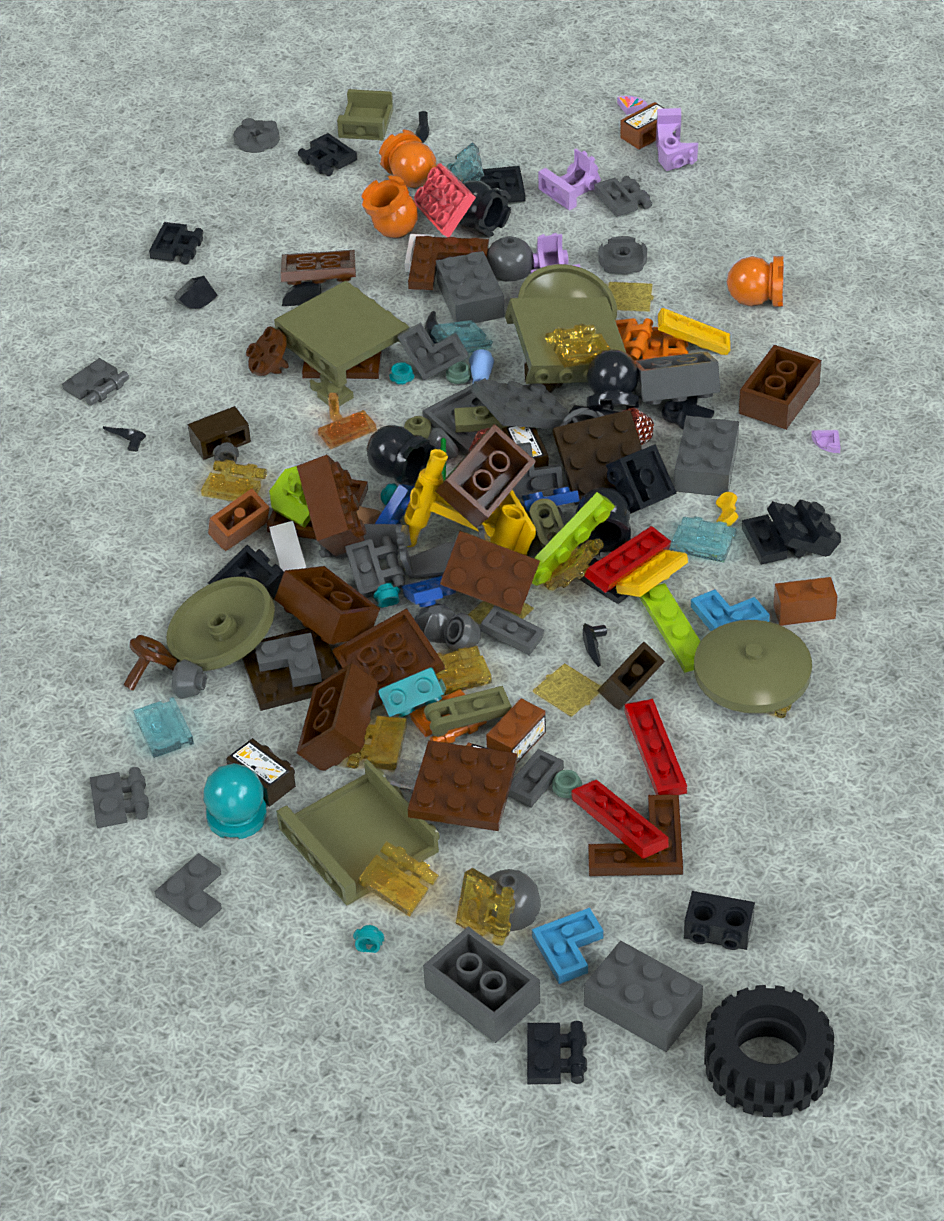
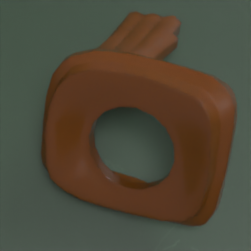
(140, 647)

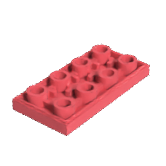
(443, 199)

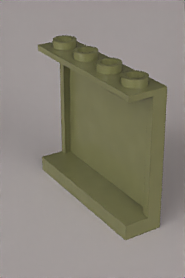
(542, 315)
(339, 330)
(350, 828)

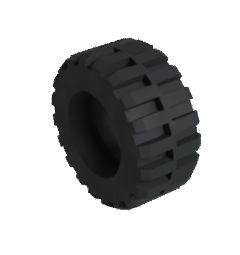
(763, 1085)

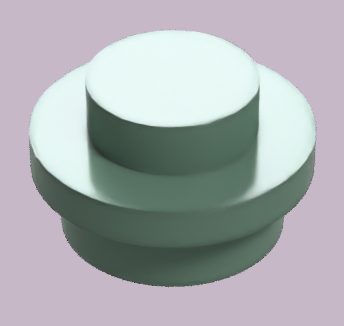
(458, 373)
(565, 782)

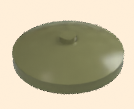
(565, 282)
(221, 623)
(752, 666)

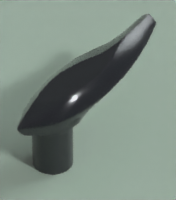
(423, 128)
(431, 321)
(133, 435)
(590, 640)

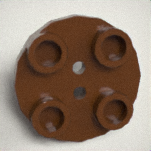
(267, 353)

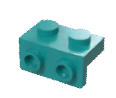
(412, 691)

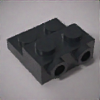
(641, 478)
(805, 527)
(255, 566)

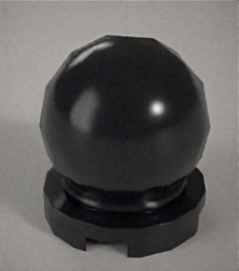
(488, 209)
(612, 379)
(398, 454)
(616, 528)

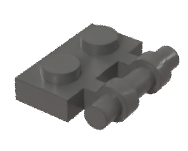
(622, 196)
(95, 381)
(366, 567)
(109, 800)

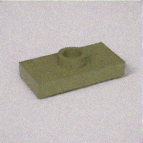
(474, 419)

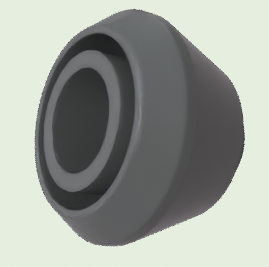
(435, 440)
(462, 632)
(188, 679)

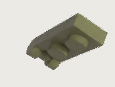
(467, 710)

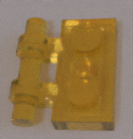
(577, 344)
(229, 487)
(575, 566)
(464, 670)
(385, 745)
(394, 885)
(476, 905)

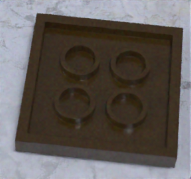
(593, 444)
(275, 686)

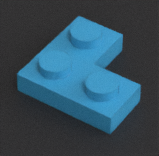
(716, 612)
(560, 943)

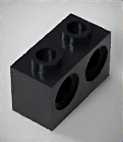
(719, 920)

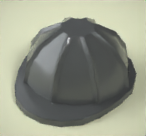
(433, 621)

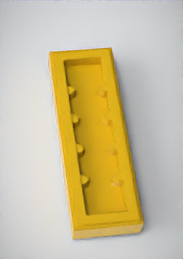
(693, 331)
(652, 573)

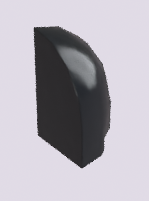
(195, 293)
(301, 293)

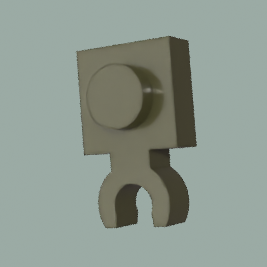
(326, 387)

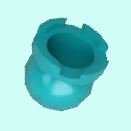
(234, 801)

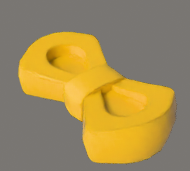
(727, 504)

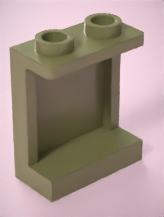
(366, 115)

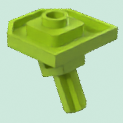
(288, 497)

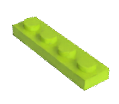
(571, 535)
(672, 625)

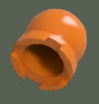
(407, 158)
(390, 207)
(755, 281)

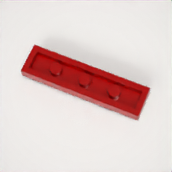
(627, 558)
(655, 748)
(620, 819)

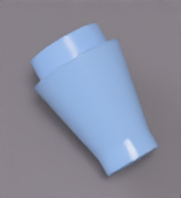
(481, 364)

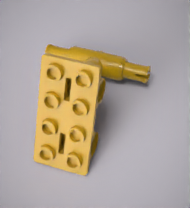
(506, 526)

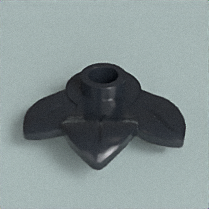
(677, 411)

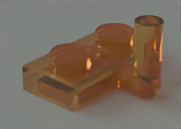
(344, 429)

